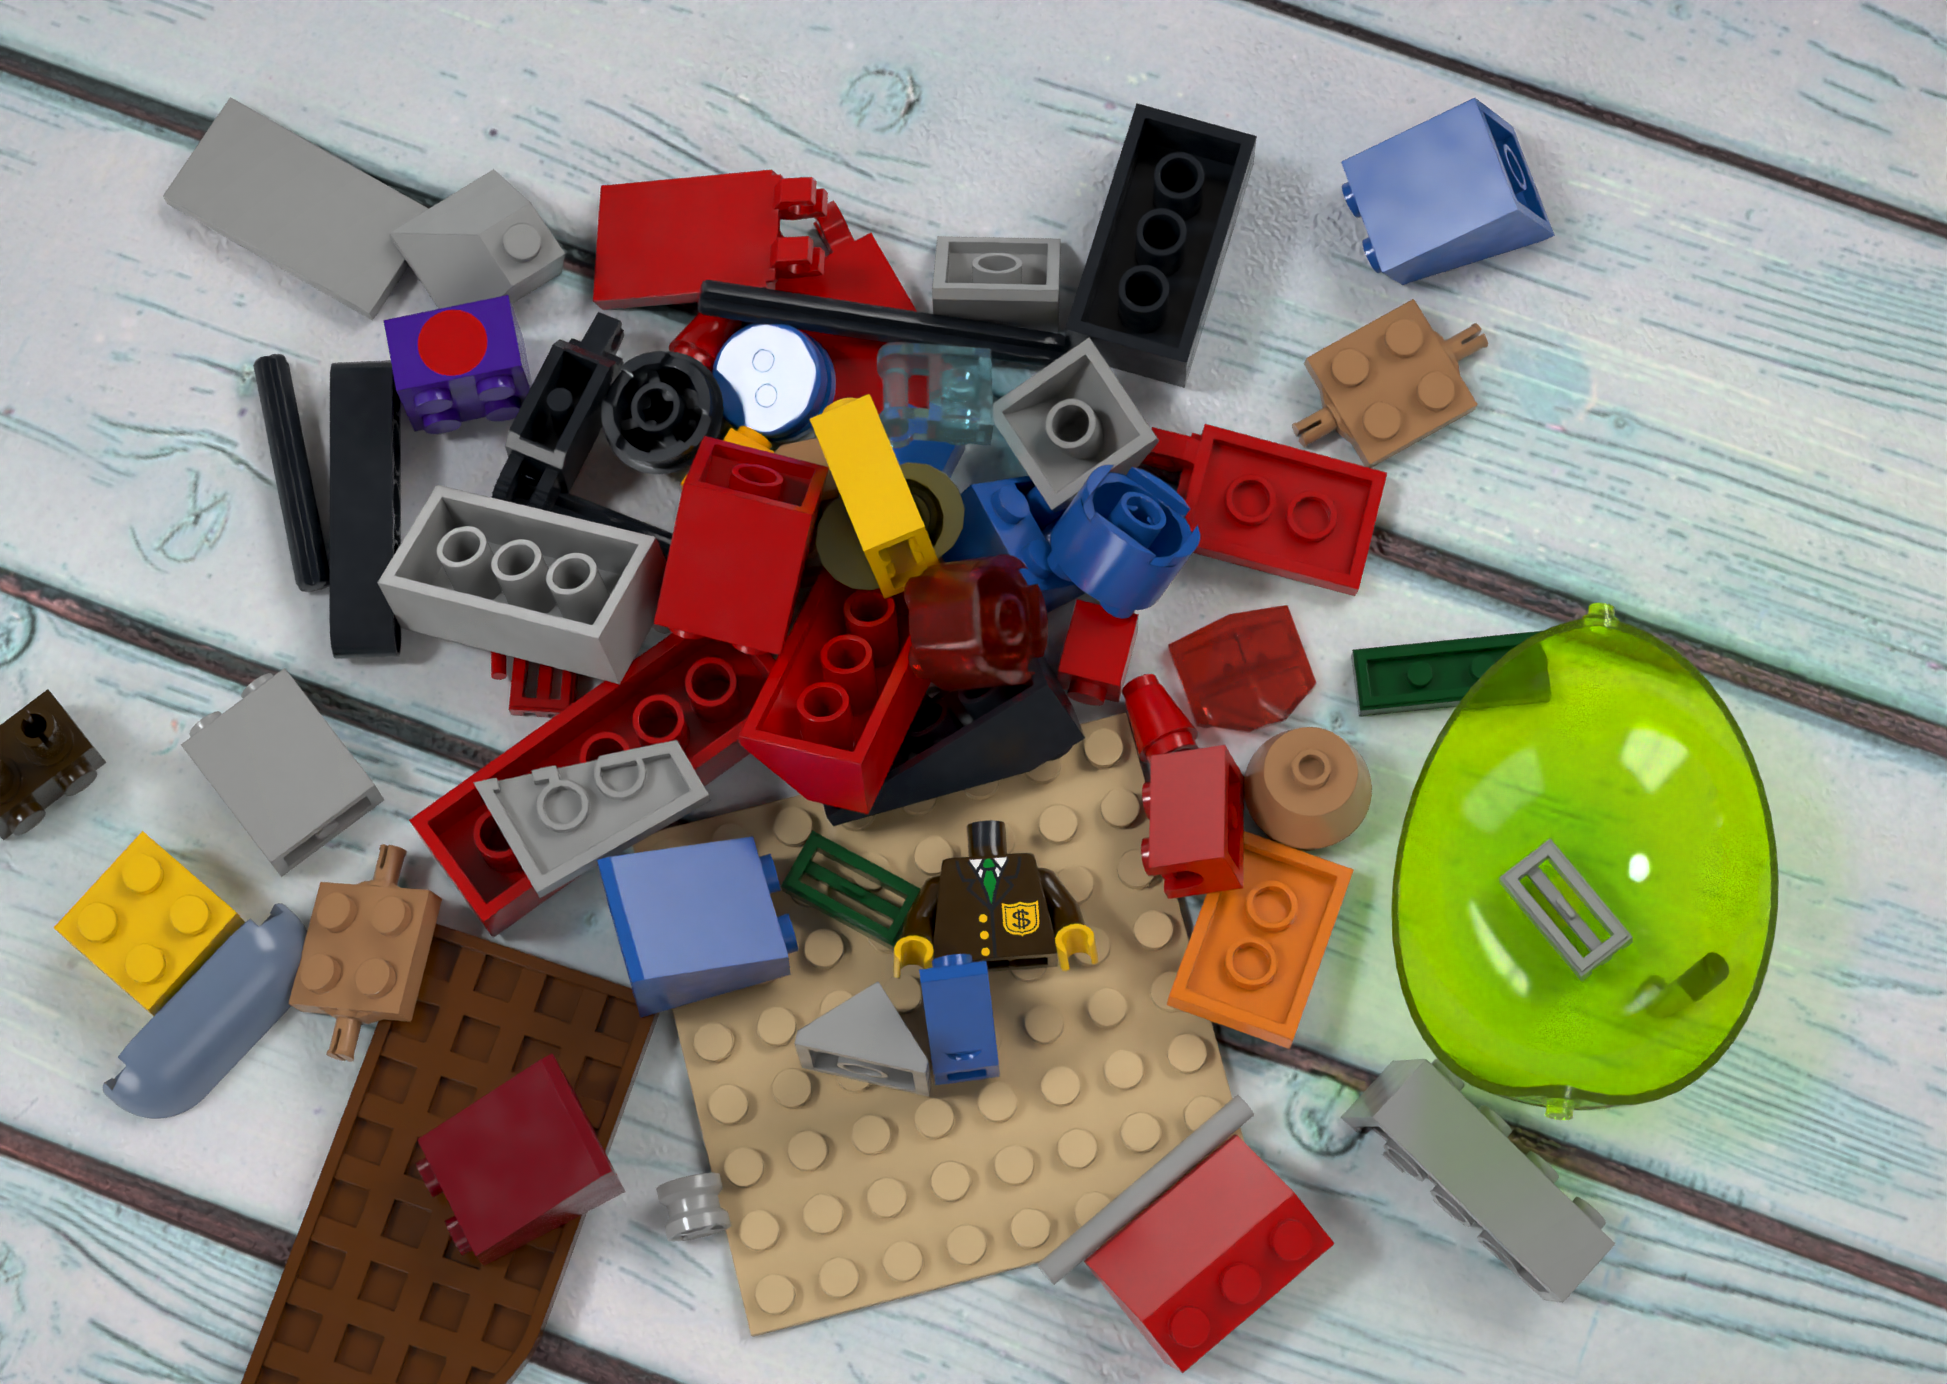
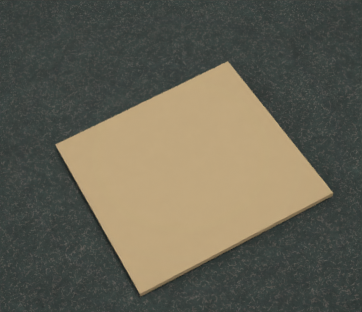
(891, 1193)

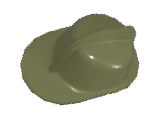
(937, 504)

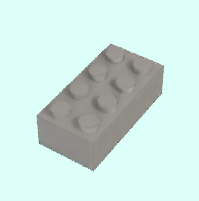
(526, 583)

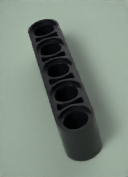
(363, 507)

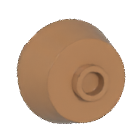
(1307, 788)

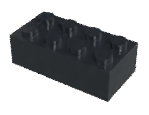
(1161, 243)

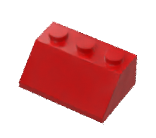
(1208, 1253)

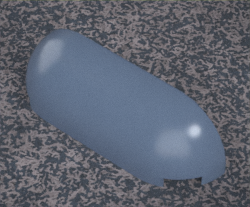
(211, 1019)

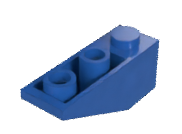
(959, 1019)

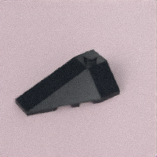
(976, 740)

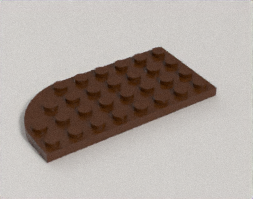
(373, 1269)

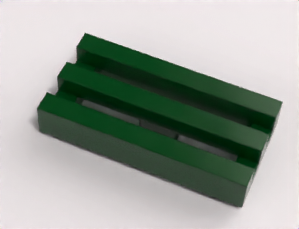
(838, 911)

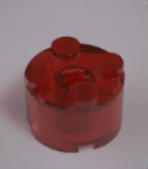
(975, 623)

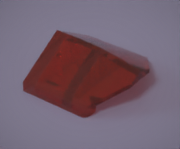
(1243, 670)

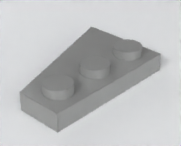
(591, 810)

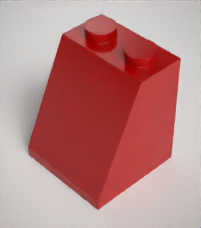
(740, 546)

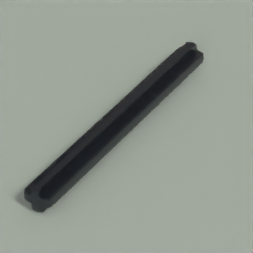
(877, 322)

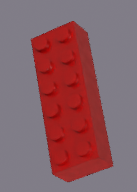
(670, 693)

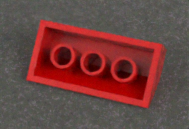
(838, 696)

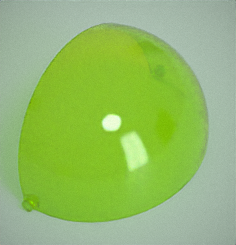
(1660, 810)

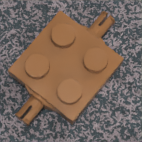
(1390, 384)
(365, 952)

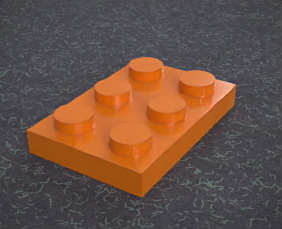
(1262, 943)

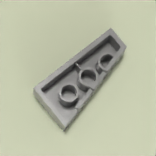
(1482, 1175)

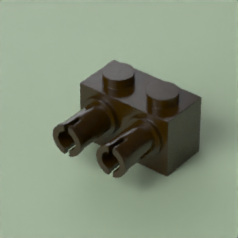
(40, 762)

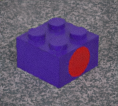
(459, 364)

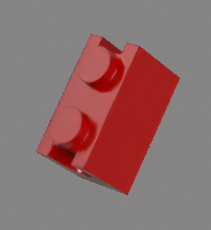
(1195, 822)

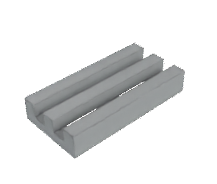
(1599, 952)

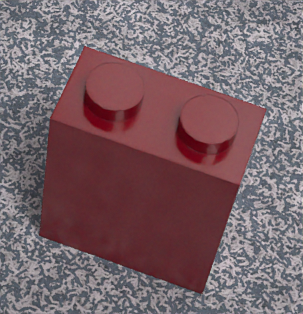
(517, 1163)

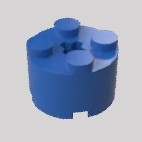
(1123, 539)

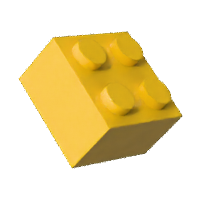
(148, 923)

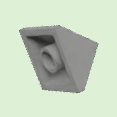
(998, 280)
(1071, 423)
(865, 1043)

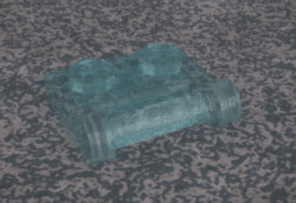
(956, 389)

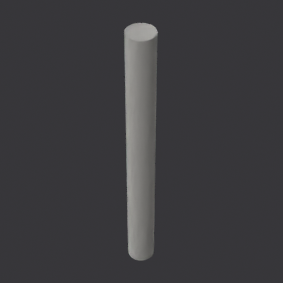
(1145, 1189)

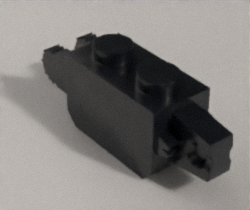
(561, 414)

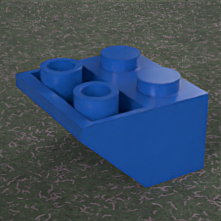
(1014, 521)

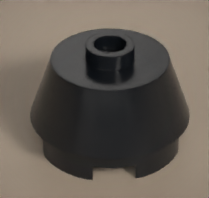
(661, 411)

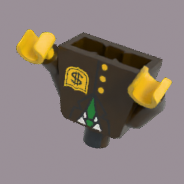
(994, 910)

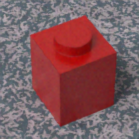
(1096, 654)

